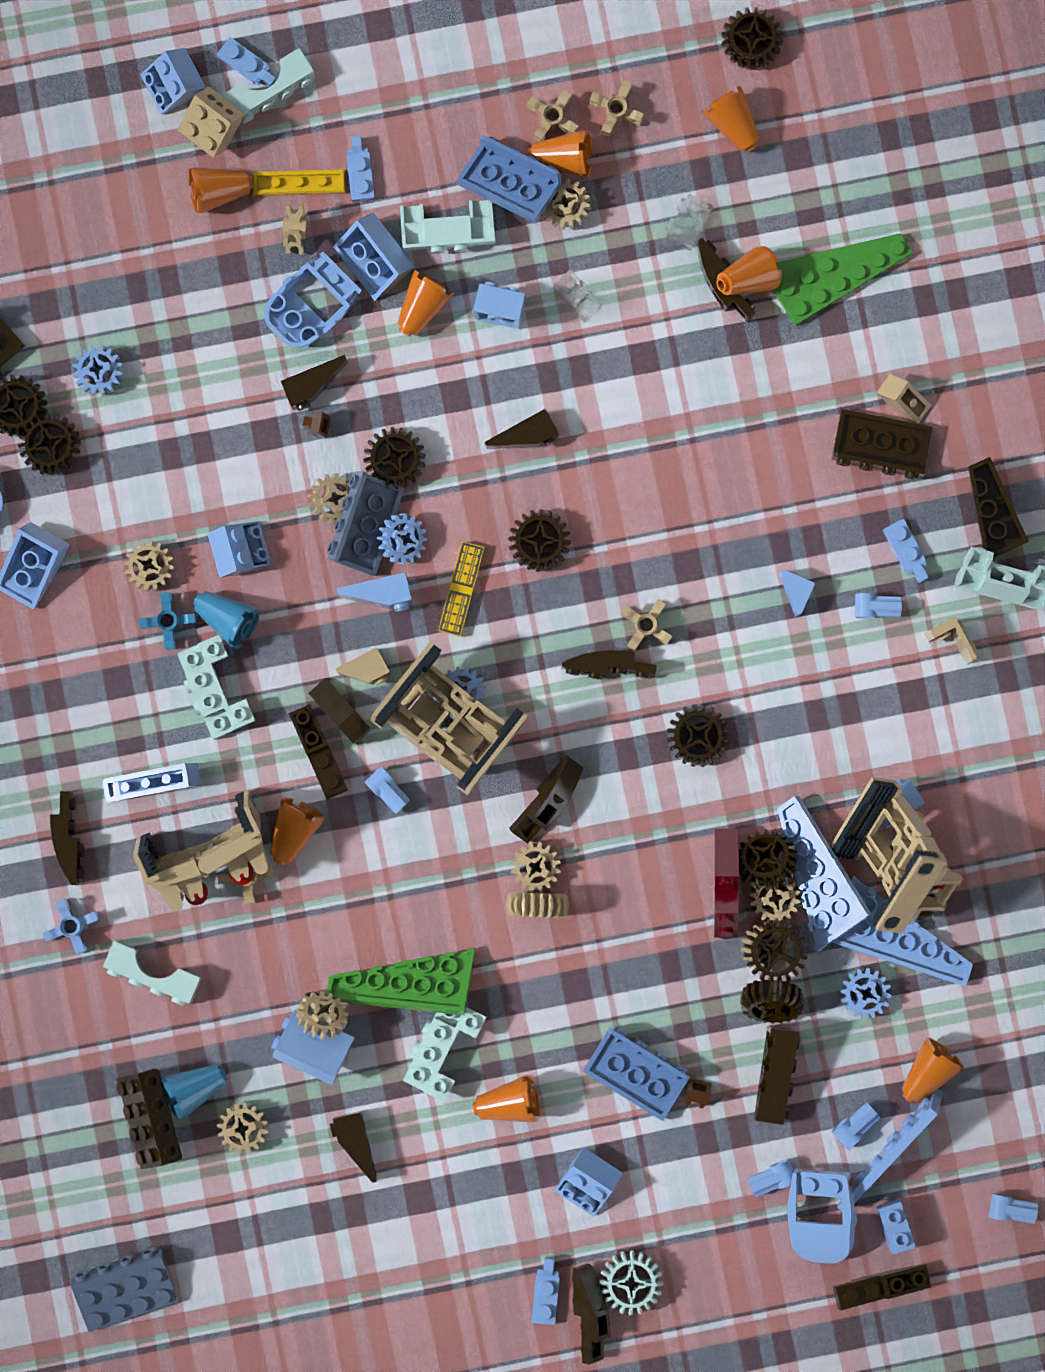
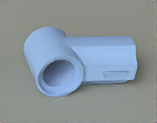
(874, 606)
(383, 785)
(851, 1130)
(777, 1176)
(1007, 1209)

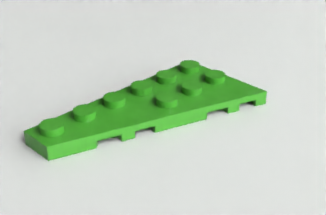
(826, 276)
(416, 984)

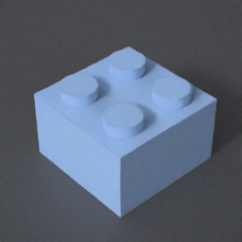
(499, 305)

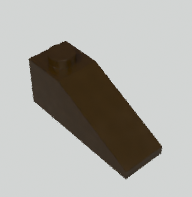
(309, 384)
(529, 433)
(340, 711)
(353, 1138)

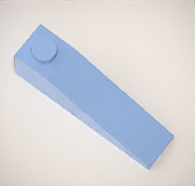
(152, 782)

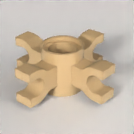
(603, 103)
(543, 110)
(294, 227)
(634, 617)
(248, 891)

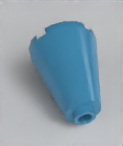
(227, 617)
(192, 1088)

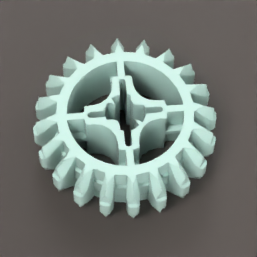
(642, 1282)

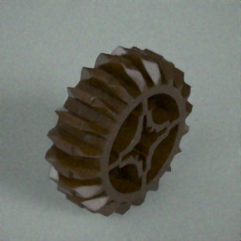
(761, 39)
(7, 388)
(41, 448)
(384, 462)
(550, 541)
(713, 721)
(767, 868)
(782, 939)
(772, 1001)

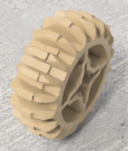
(537, 905)

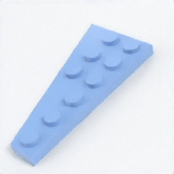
(823, 884)
(912, 949)
(897, 1143)

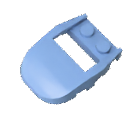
(293, 319)
(820, 1240)

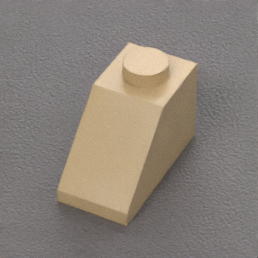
(904, 398)
(366, 668)

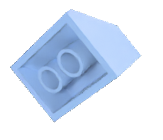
(373, 256)

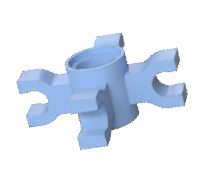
(66, 914)

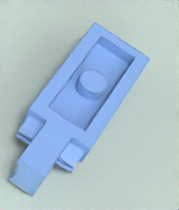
(245, 63)
(359, 171)
(906, 549)
(545, 1294)

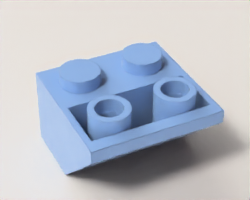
(172, 80)
(239, 549)
(588, 1182)

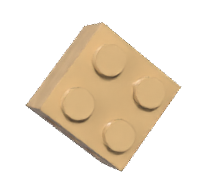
(210, 121)

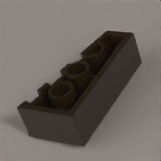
(995, 515)
(776, 1075)

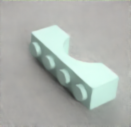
(294, 73)
(125, 961)

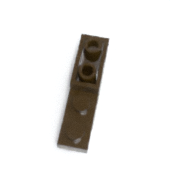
(711, 266)
(599, 662)
(318, 751)
(552, 798)
(67, 849)
(882, 1286)
(594, 1314)

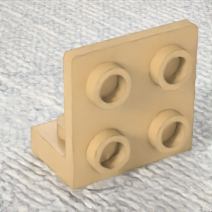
(956, 630)

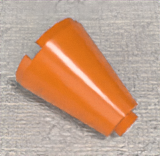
(734, 120)
(566, 153)
(217, 187)
(751, 273)
(421, 304)
(293, 829)
(930, 1071)
(509, 1102)

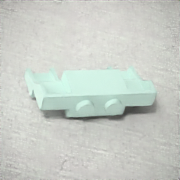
(447, 232)
(1000, 581)
(208, 691)
(434, 1048)

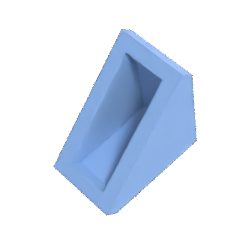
(797, 590)

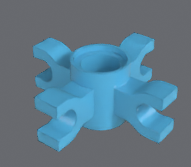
(169, 637)

